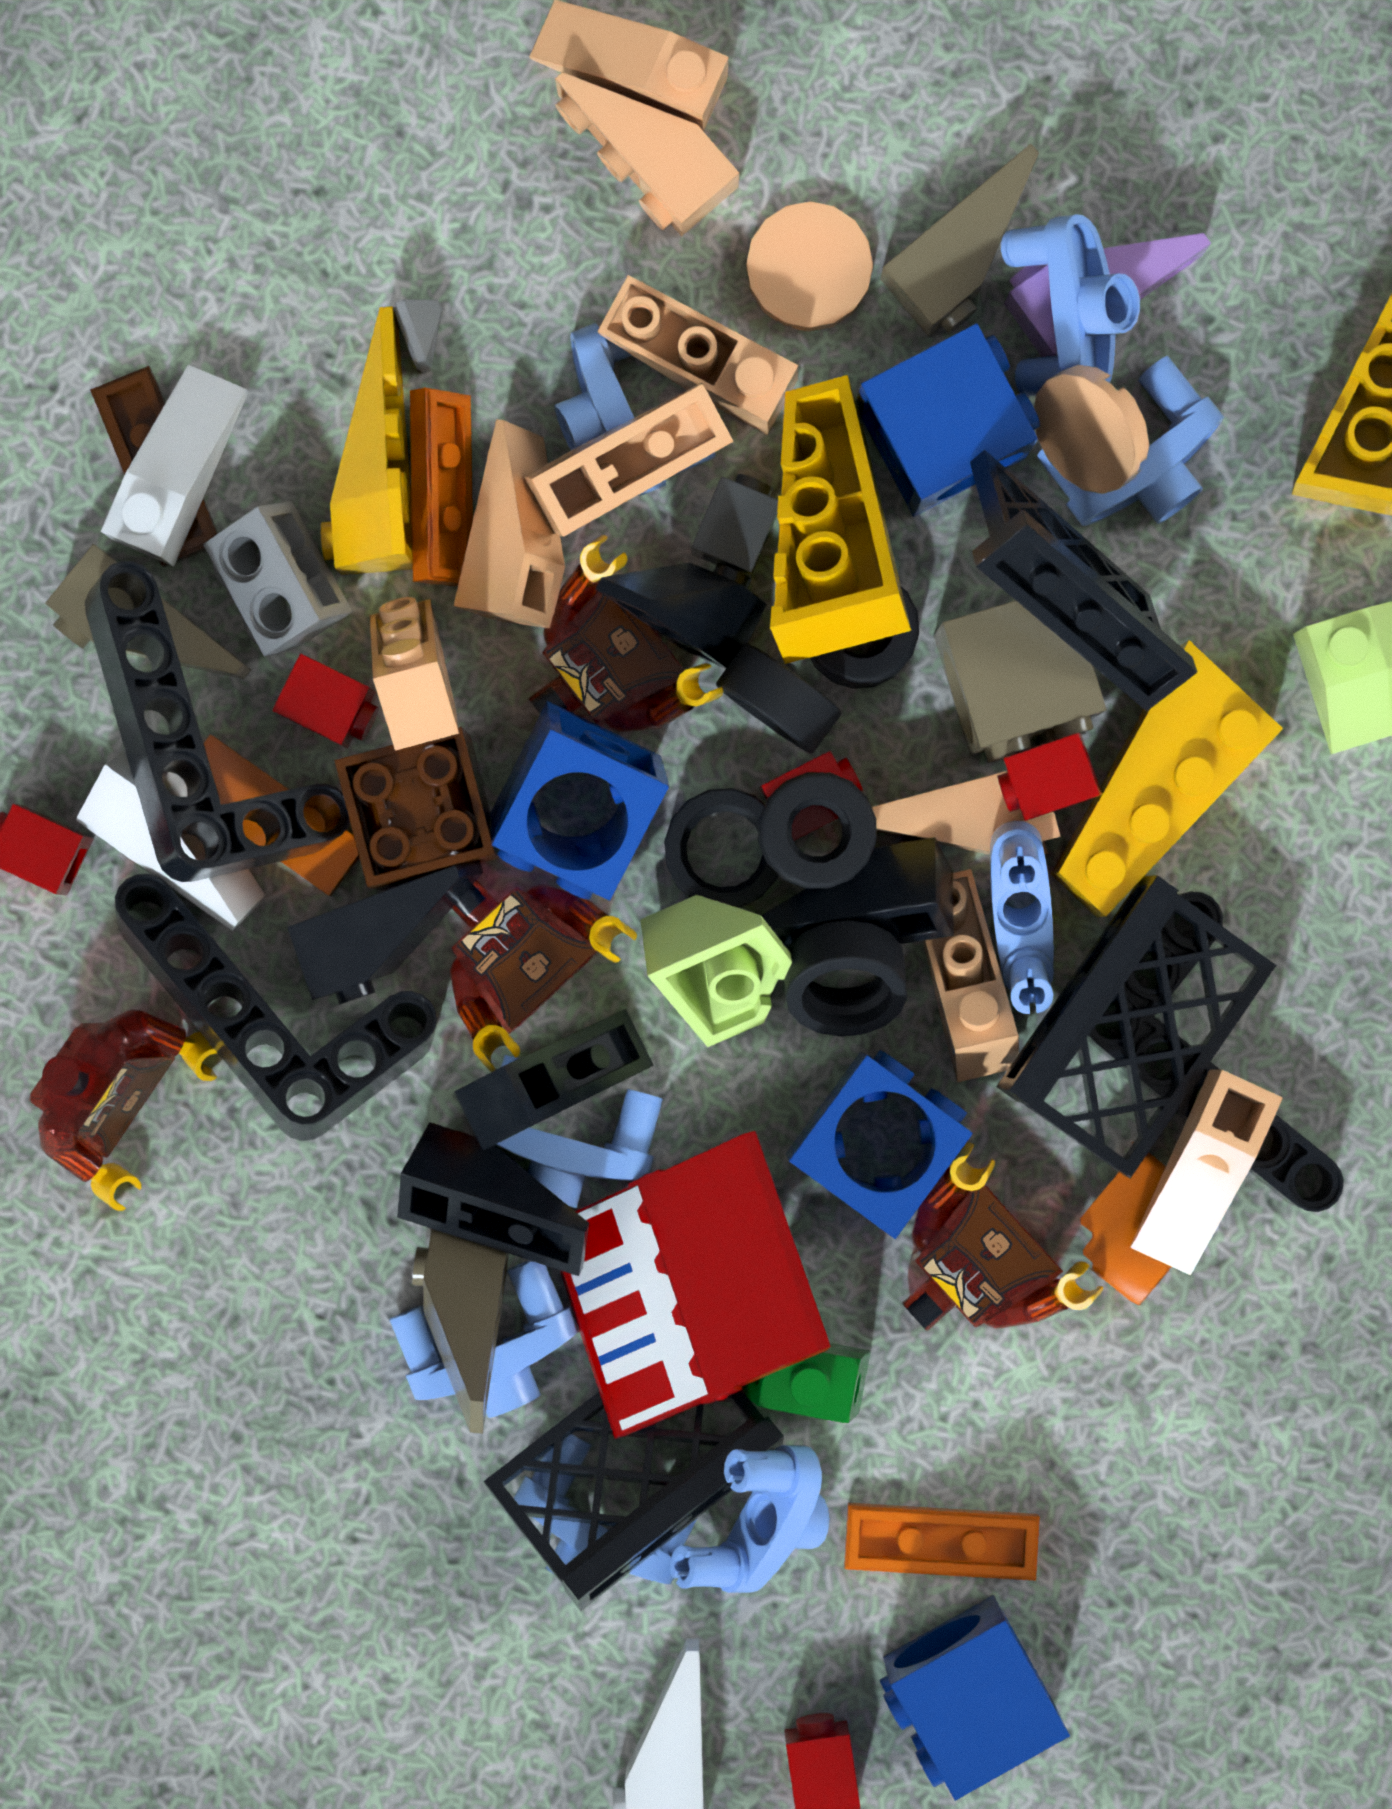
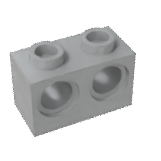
(288, 571)

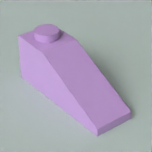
(1145, 263)

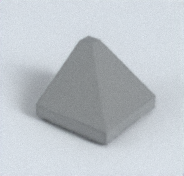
(420, 327)

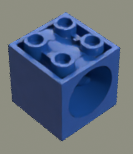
(942, 413)
(572, 744)
(892, 1198)
(971, 1699)

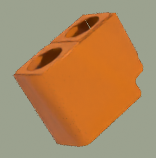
(1113, 1224)

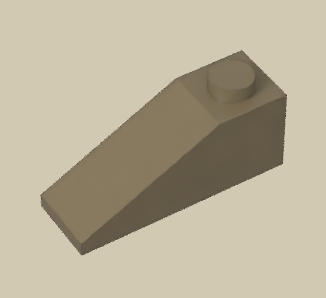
(949, 261)
(192, 644)
(463, 1309)

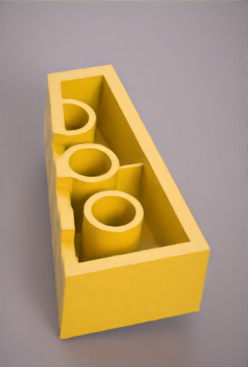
(1356, 461)
(833, 544)
(1162, 782)

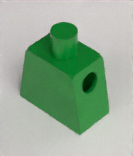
(817, 1387)

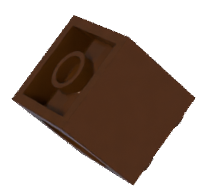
(416, 809)

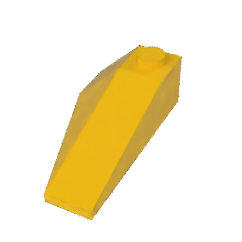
(373, 487)

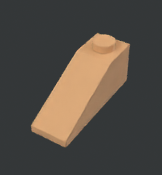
(633, 60)
(628, 460)
(958, 816)

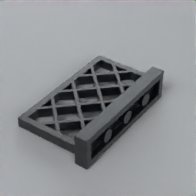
(1074, 588)
(1090, 993)
(655, 1519)

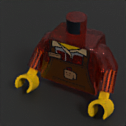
(613, 659)
(521, 957)
(101, 1085)
(984, 1258)

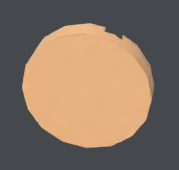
(809, 266)
(1091, 429)

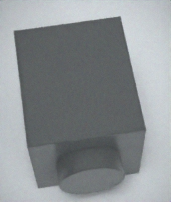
(736, 524)

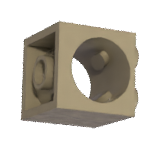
(1015, 681)

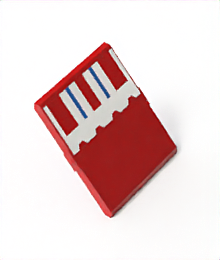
(691, 1287)

